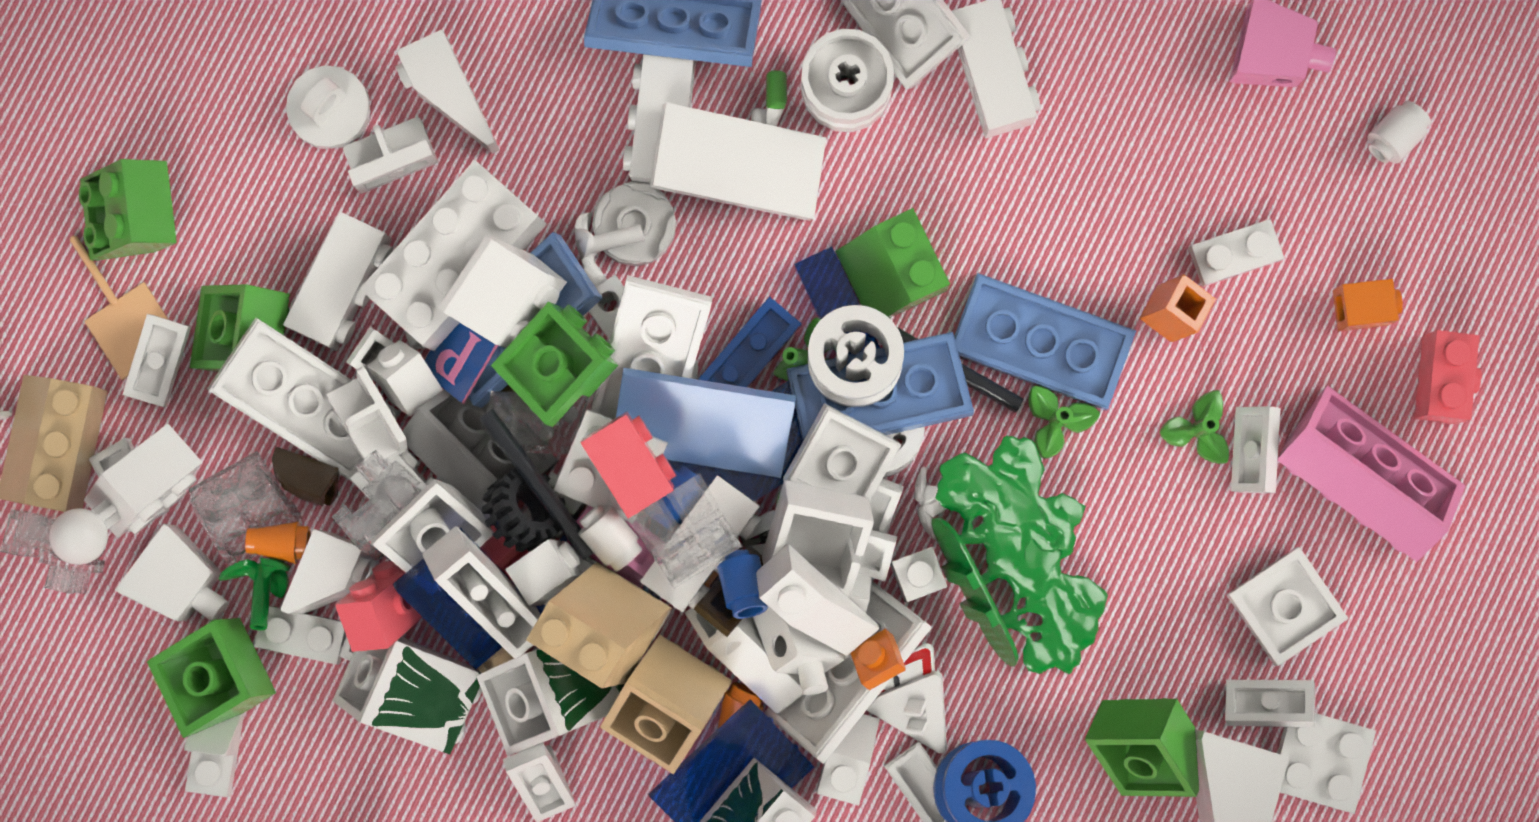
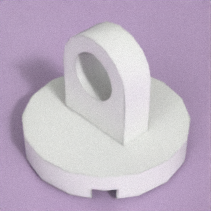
(328, 107)

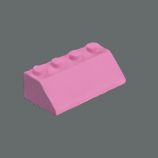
(1372, 474)

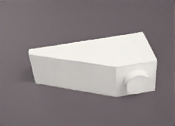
(440, 81)
(812, 602)

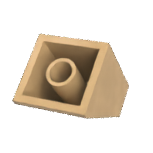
(599, 626)
(666, 704)

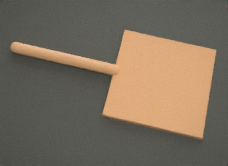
(121, 322)

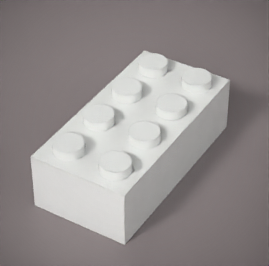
(440, 246)

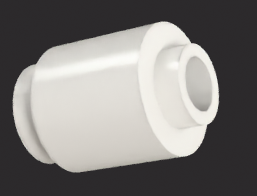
(1398, 132)
(609, 537)

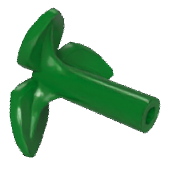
(267, 577)

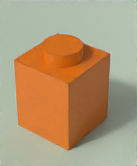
(1367, 304)
(1177, 308)

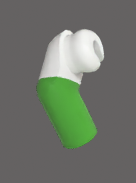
(775, 99)

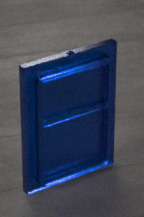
(721, 759)

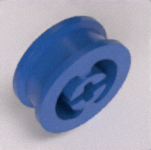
(1014, 784)

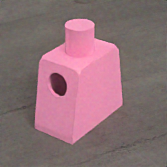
(1278, 47)

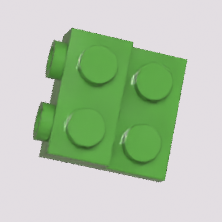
(555, 362)

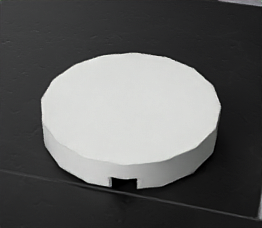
(635, 205)

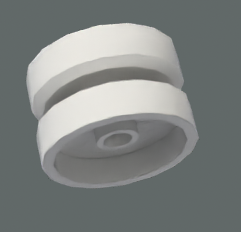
(852, 56)

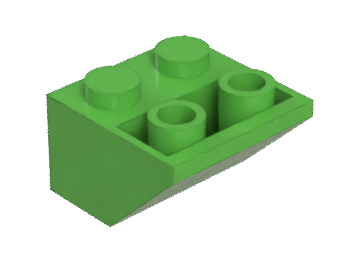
(127, 209)

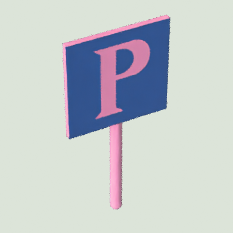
(460, 361)

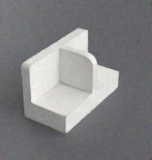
(389, 155)
(367, 417)

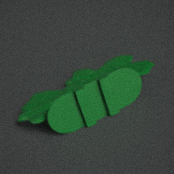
(1024, 546)

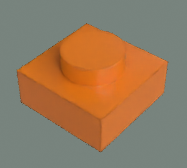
(878, 659)

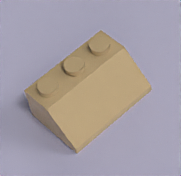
(52, 443)

